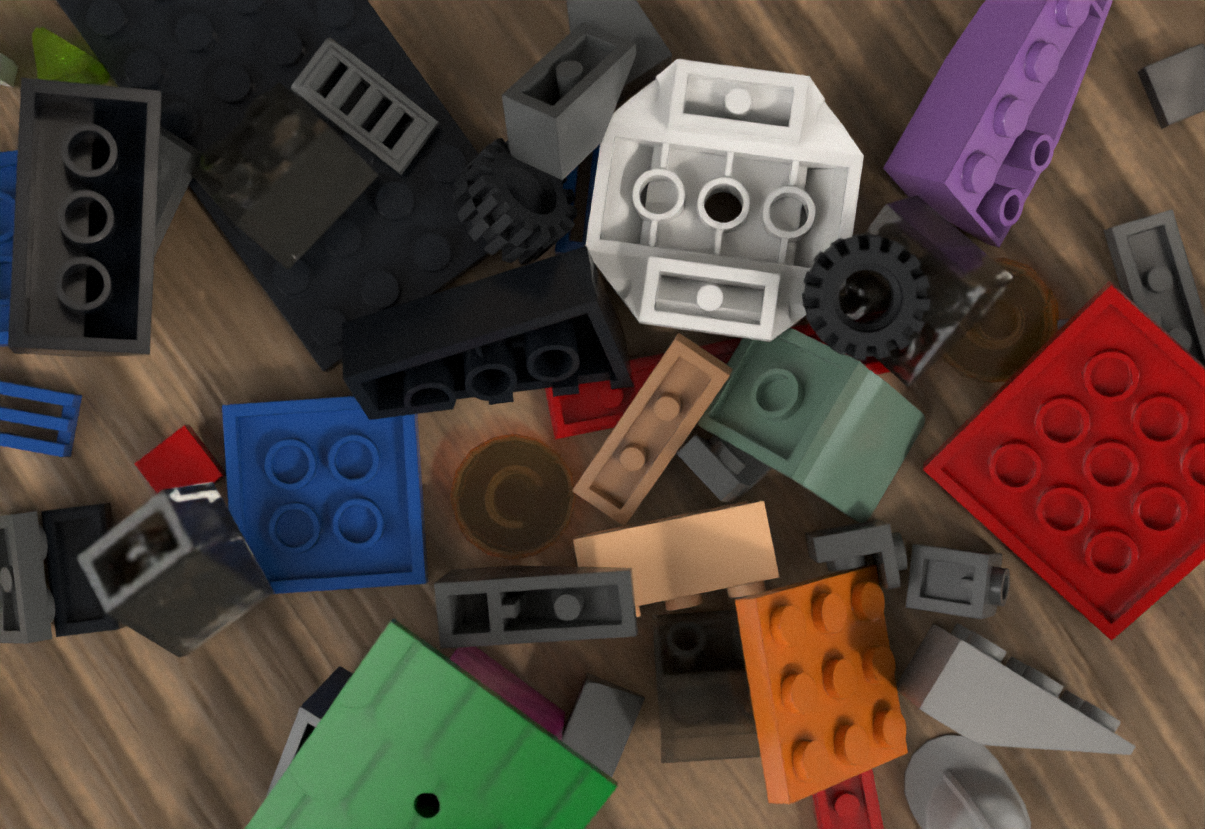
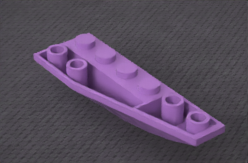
(997, 111)

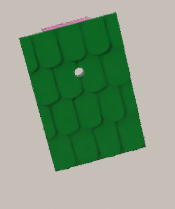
(435, 748)

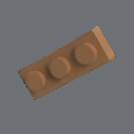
(652, 429)

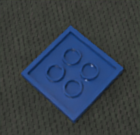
(326, 493)

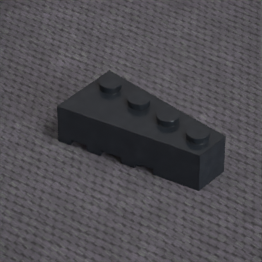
(489, 339)

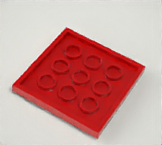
(1092, 462)

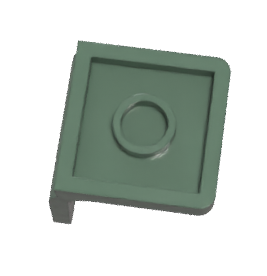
(815, 419)

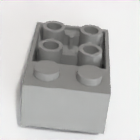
(1013, 705)

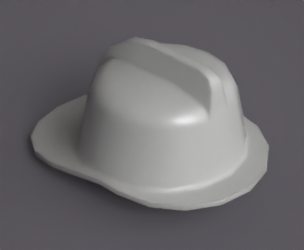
(961, 787)

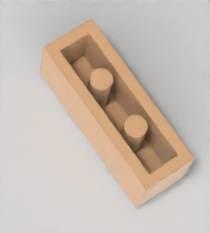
(688, 554)

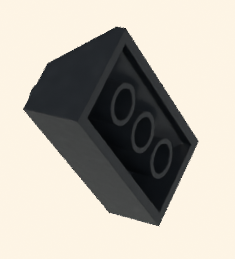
(84, 220)

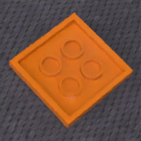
(821, 681)

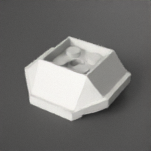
(708, 134)

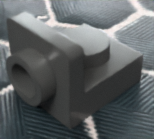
(723, 467)
(847, 544)
(957, 581)

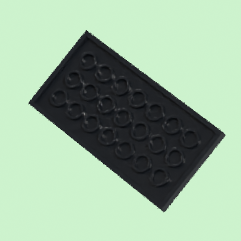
(222, 54)

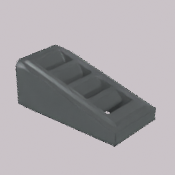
(321, 70)

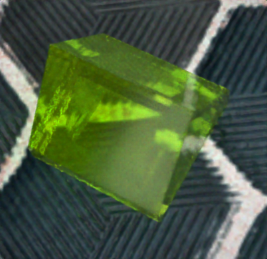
(65, 62)

